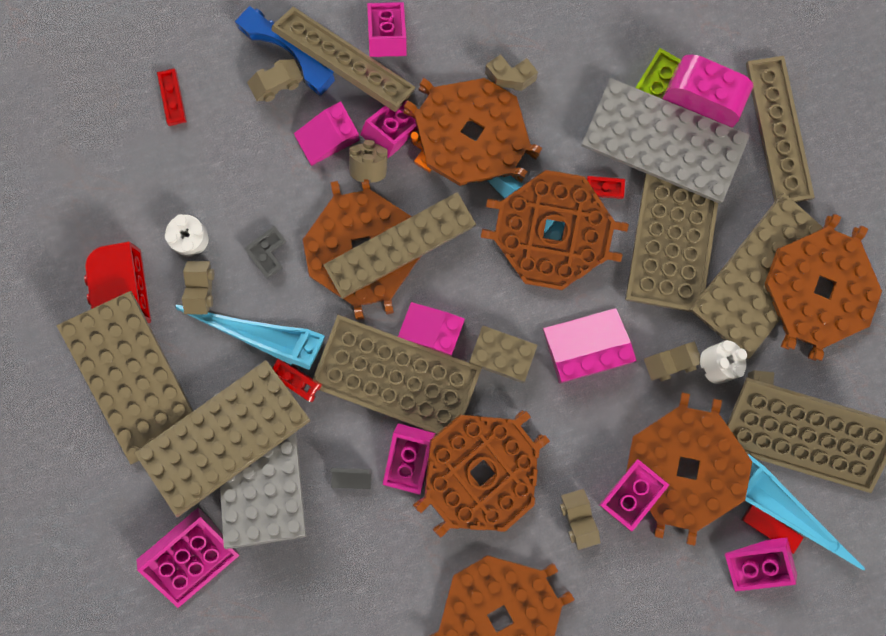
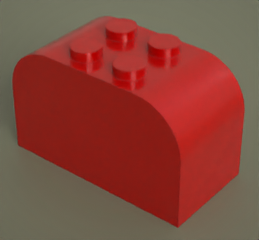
(115, 271)

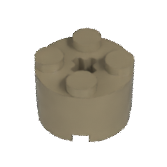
(368, 161)

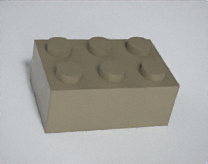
(503, 354)

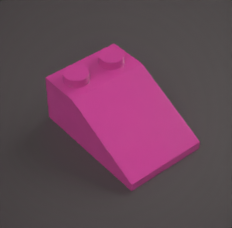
(386, 29)
(389, 128)
(327, 134)
(431, 328)
(408, 458)
(634, 495)
(762, 565)

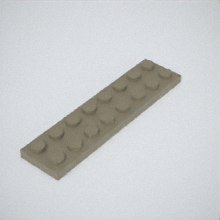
(343, 58)
(779, 129)
(399, 245)

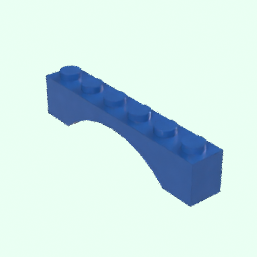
(258, 28)

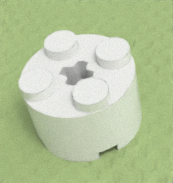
(183, 245)
(723, 362)

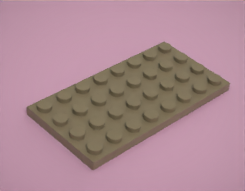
(671, 246)
(737, 299)
(126, 371)
(395, 376)
(810, 435)
(221, 438)

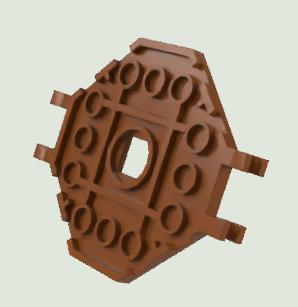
(457, 155)
(349, 219)
(585, 233)
(795, 277)
(721, 471)
(504, 495)
(497, 583)

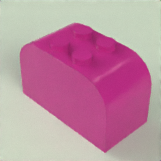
(709, 89)

